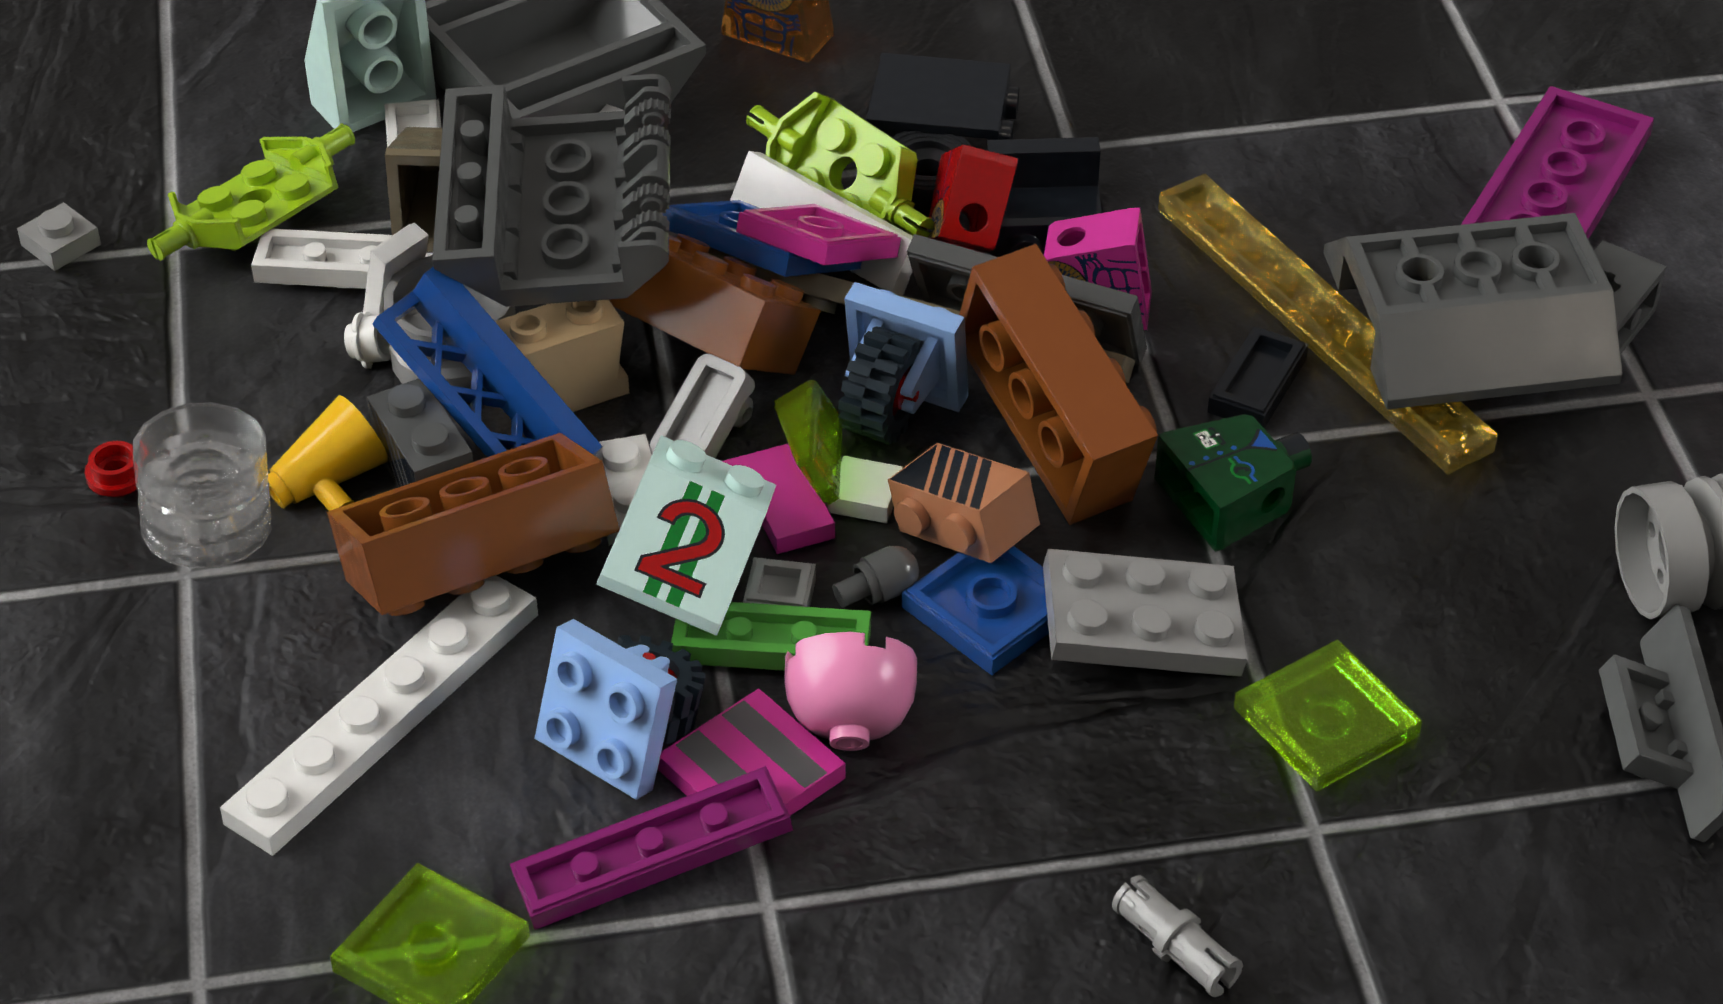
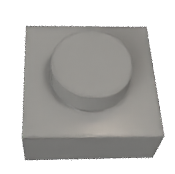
(59, 236)

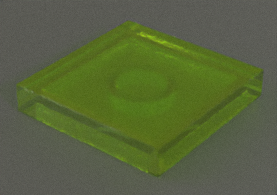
(1327, 714)
(430, 943)

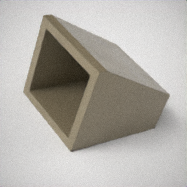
(413, 179)

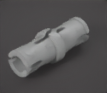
(1177, 935)

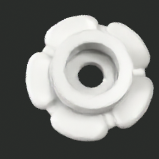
(365, 341)

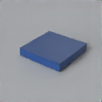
(982, 606)

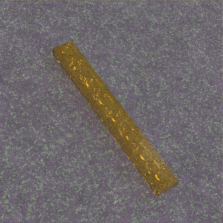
(1316, 315)

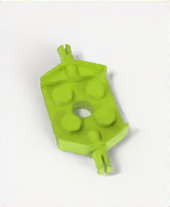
(825, 137)
(259, 198)

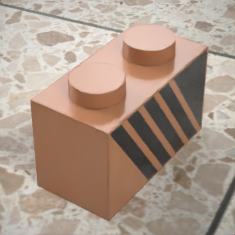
(964, 502)

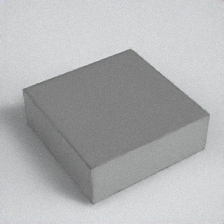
(780, 582)

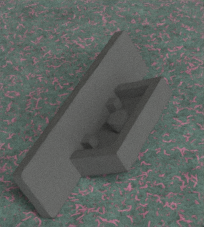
(1670, 719)

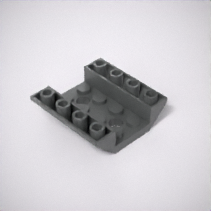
(1482, 309)

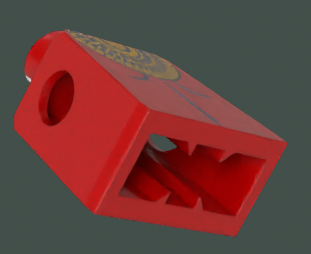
(978, 186)

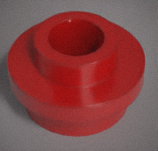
(111, 469)

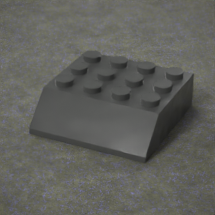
(558, 52)

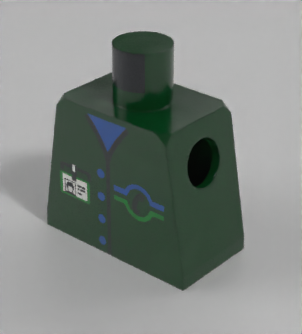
(1229, 475)

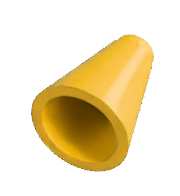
(325, 455)

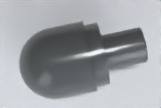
(878, 577)

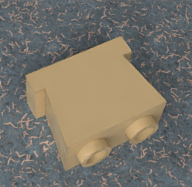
(573, 349)

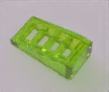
(813, 437)

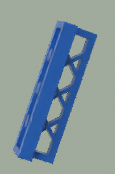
(490, 357)

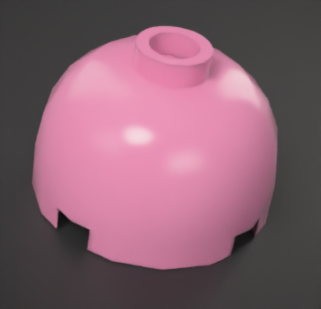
(850, 688)

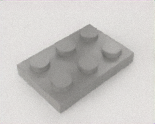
(1143, 613)

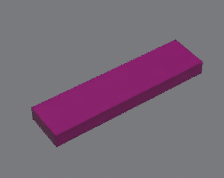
(650, 847)

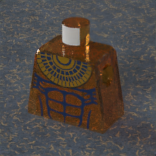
(781, 26)

